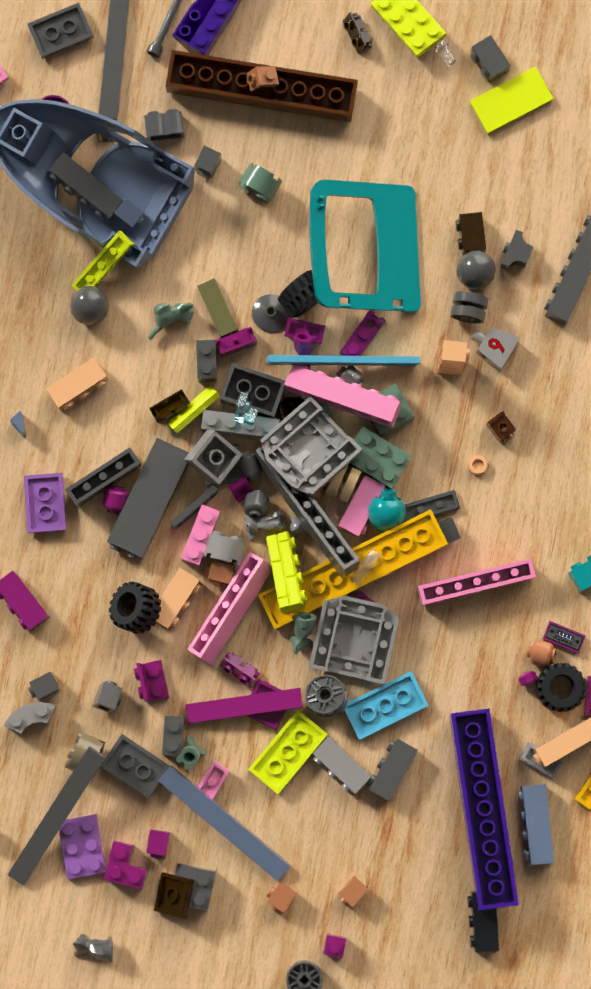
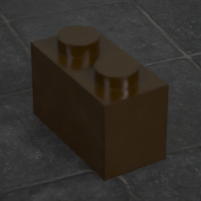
(471, 232)

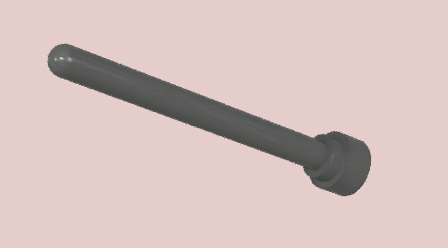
(155, 49)

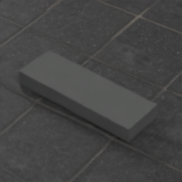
(438, 504)
(194, 507)

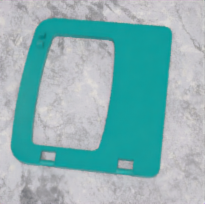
(396, 245)

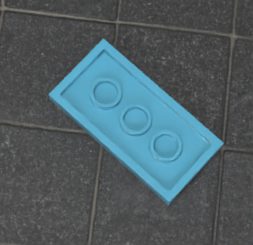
(385, 705)

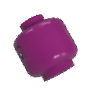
(114, 499)

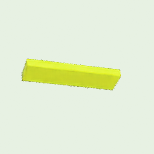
(104, 261)

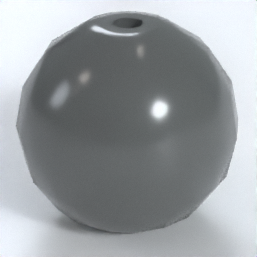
(476, 269)
(89, 305)

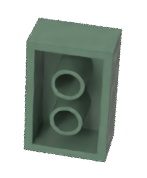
(379, 458)

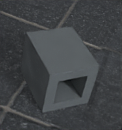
(207, 162)
(43, 686)

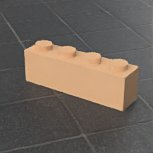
(453, 357)

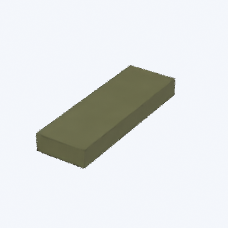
(217, 308)

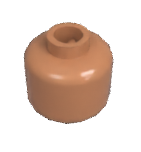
(542, 653)

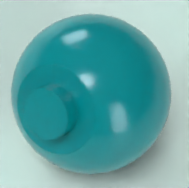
(387, 510)

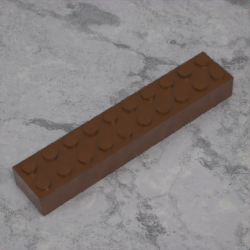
(227, 82)

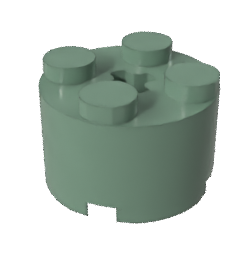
(259, 182)

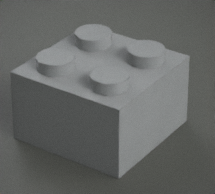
(213, 457)

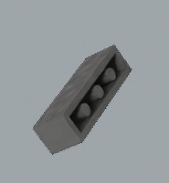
(84, 186)
(103, 477)

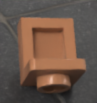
(262, 77)

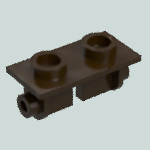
(353, 25)
(169, 405)

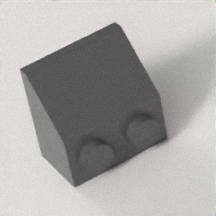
(202, 885)

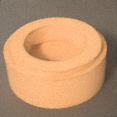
(477, 465)

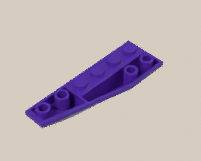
(204, 24)

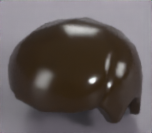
(288, 405)

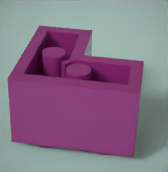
(120, 870)

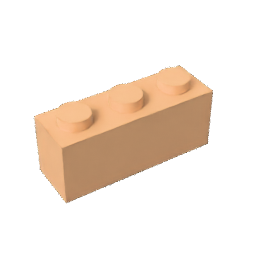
(77, 384)
(176, 598)

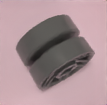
(469, 307)
(300, 969)

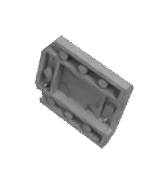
(308, 448)
(354, 639)

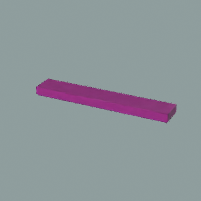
(244, 705)

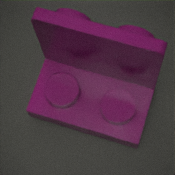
(152, 681)

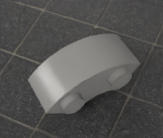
(29, 715)

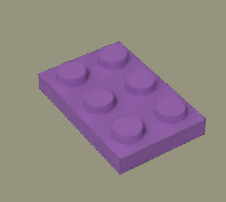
(45, 503)
(82, 847)

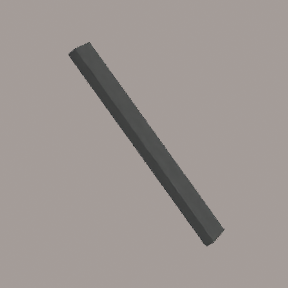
(114, 58)
(56, 815)

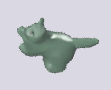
(166, 315)

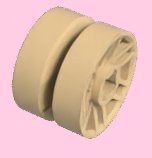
(344, 483)

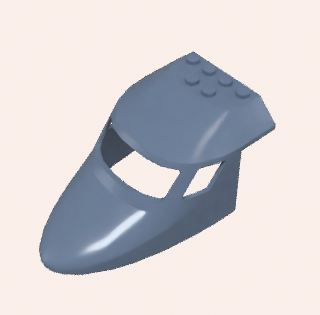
(150, 178)

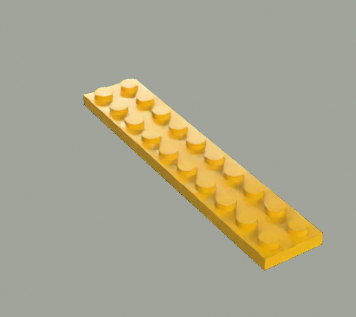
(398, 548)

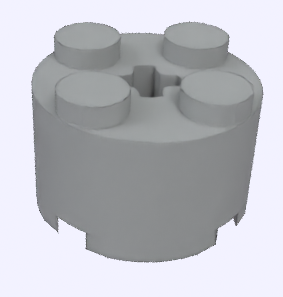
(224, 548)

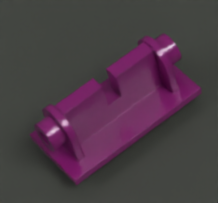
(245, 675)

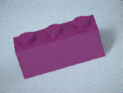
(22, 602)

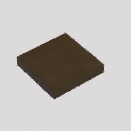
(174, 895)

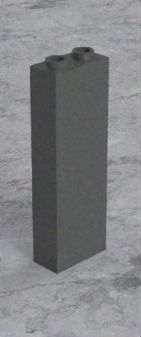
(149, 499)

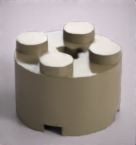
(82, 742)

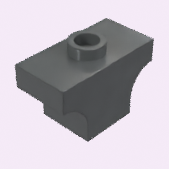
(516, 252)

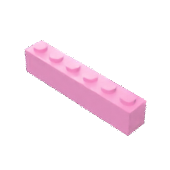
(342, 395)
(476, 582)
(230, 608)

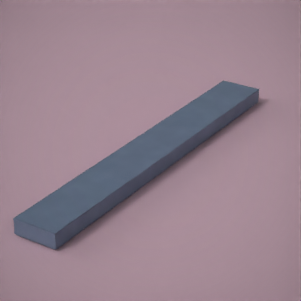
(224, 823)

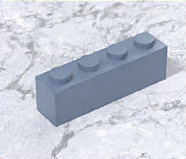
(537, 824)

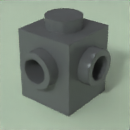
(108, 697)

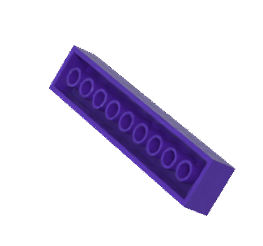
(483, 809)

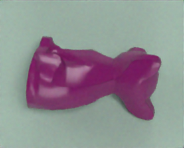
(304, 343)

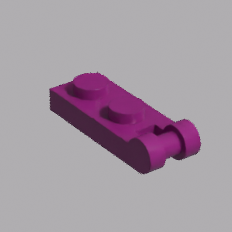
(362, 335)

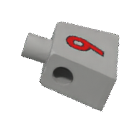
(495, 346)

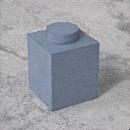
(129, 213)

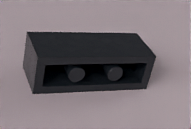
(484, 927)

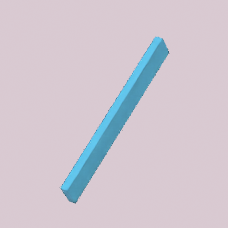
(342, 360)

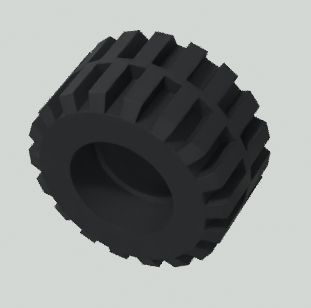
(299, 295)
(146, 609)
(572, 675)

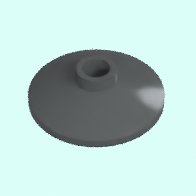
(266, 321)

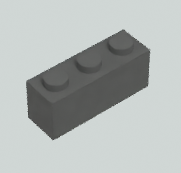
(392, 769)

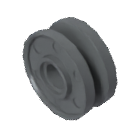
(334, 704)

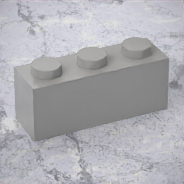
(341, 766)

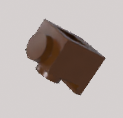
(494, 424)

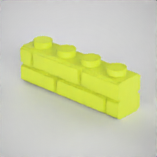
(285, 572)

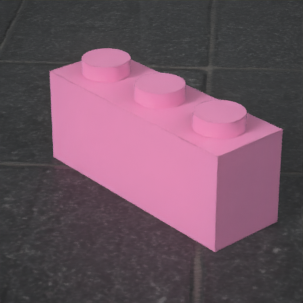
(356, 515)
(203, 526)

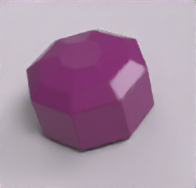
(527, 678)

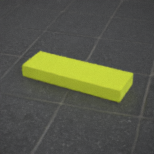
(194, 409)

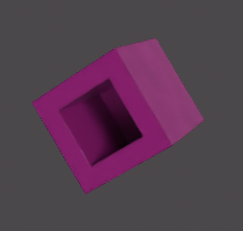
(158, 843)
(334, 945)

